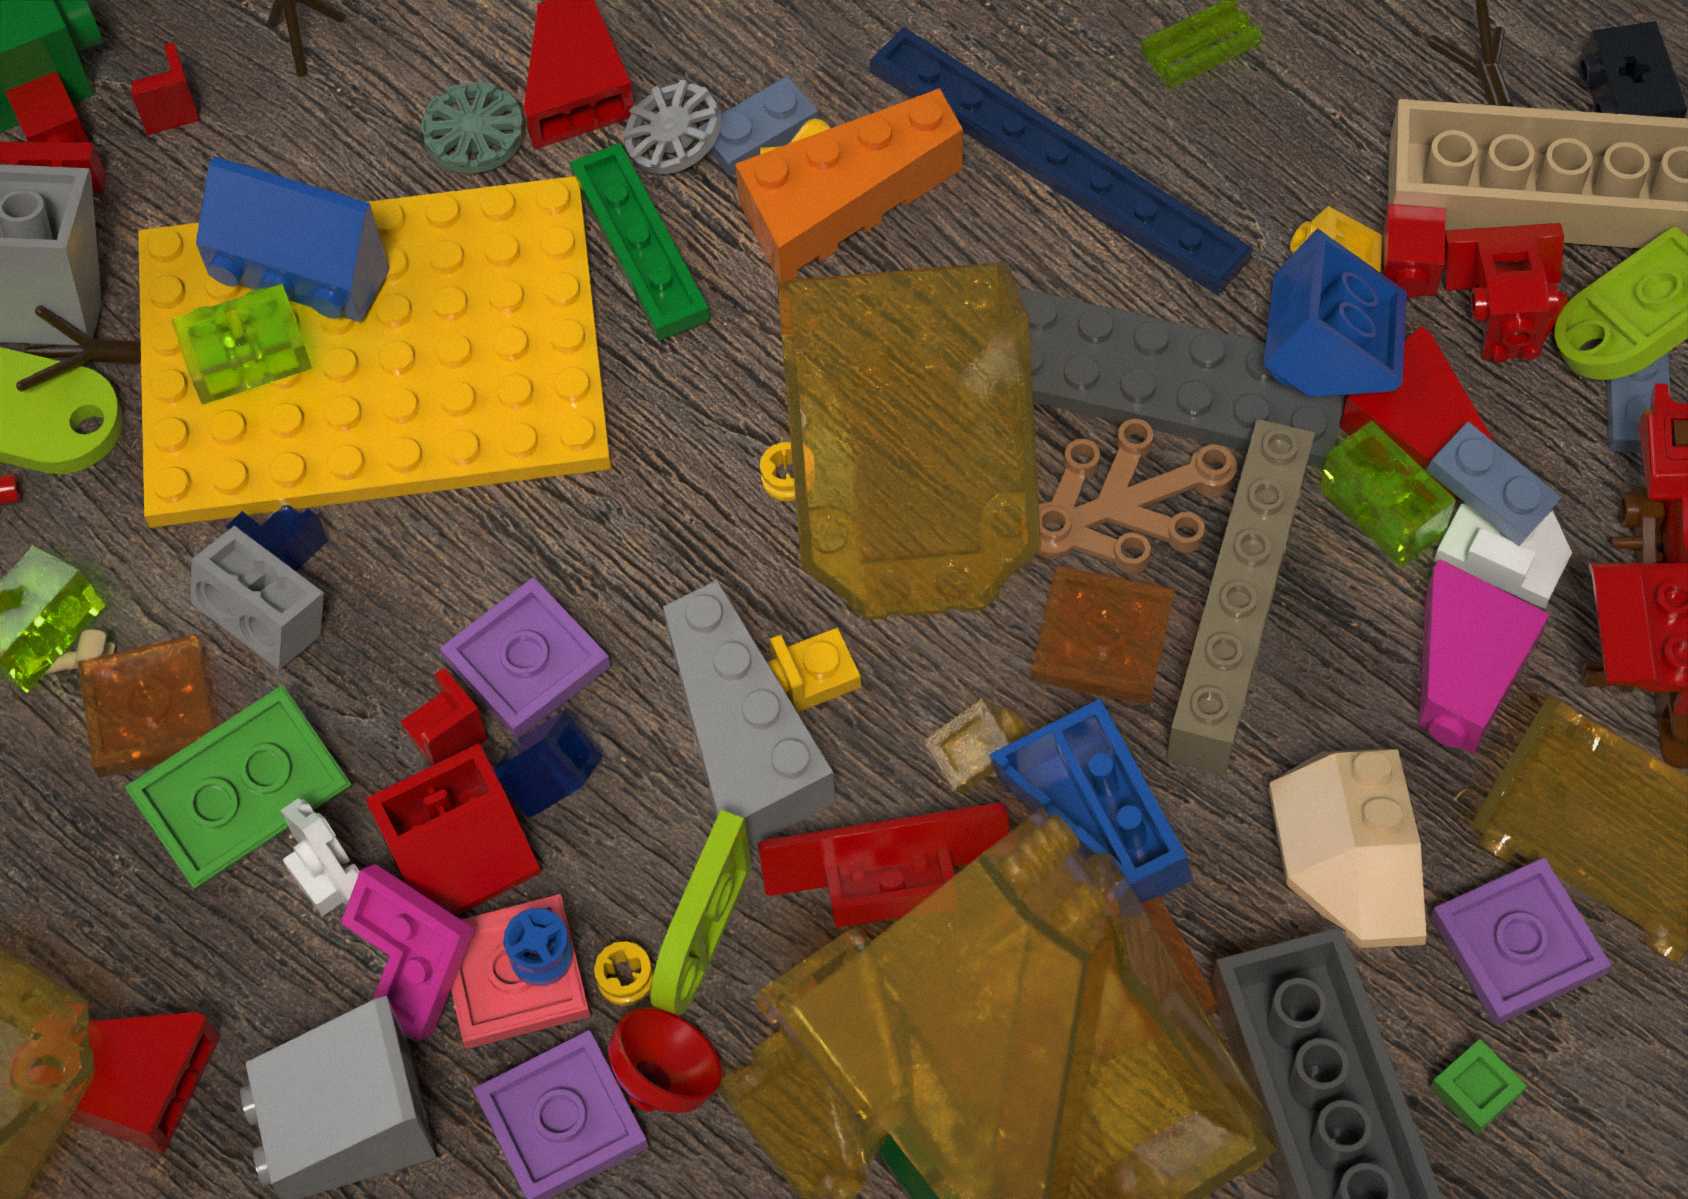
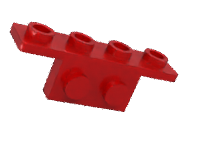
(881, 866)

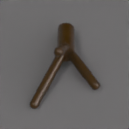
(293, 26)
(1488, 68)
(87, 351)

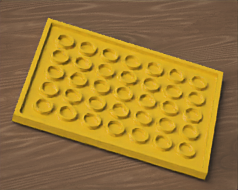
(455, 379)

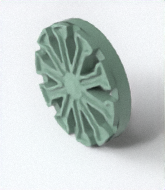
(472, 127)

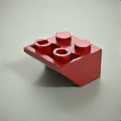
(454, 832)

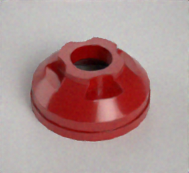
(670, 1053)

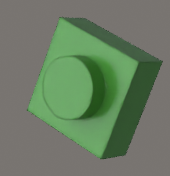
(1478, 1087)

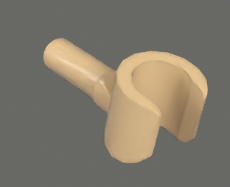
(90, 646)

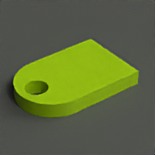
(1633, 308)
(43, 421)
(702, 915)

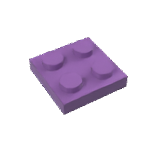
(525, 657)
(1520, 941)
(560, 1118)

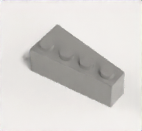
(743, 723)

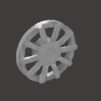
(672, 127)

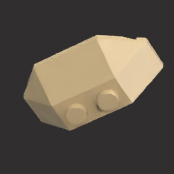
(1353, 844)

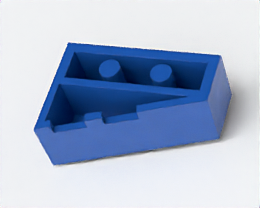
(1093, 783)

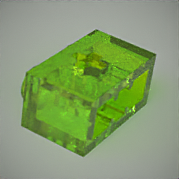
(241, 343)
(1387, 494)
(41, 615)

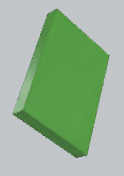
(228, 787)

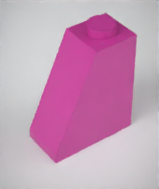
(1471, 654)

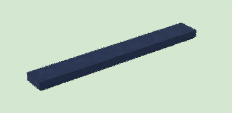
(1066, 163)

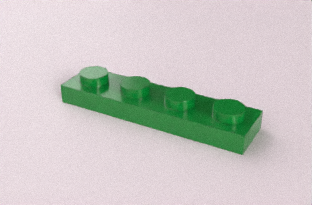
(640, 242)

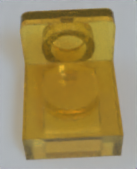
(967, 740)

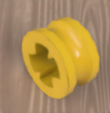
(773, 457)
(636, 959)

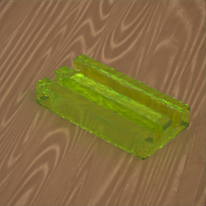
(1194, 38)

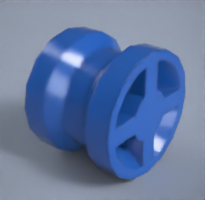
(533, 933)

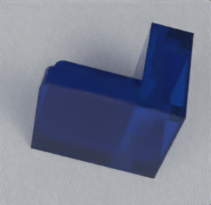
(286, 534)
(547, 764)

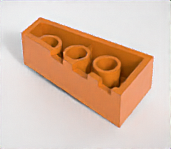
(846, 178)

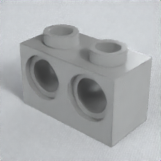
(256, 597)

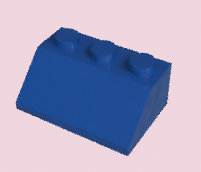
(279, 231)
(1335, 323)

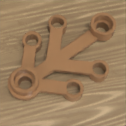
(1125, 504)

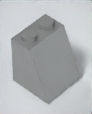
(47, 253)
(337, 1104)

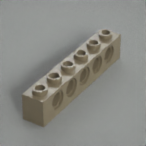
(1240, 597)

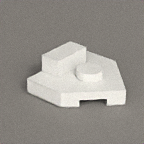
(1491, 556)
(318, 858)

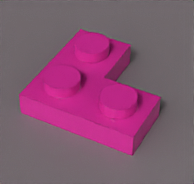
(421, 943)

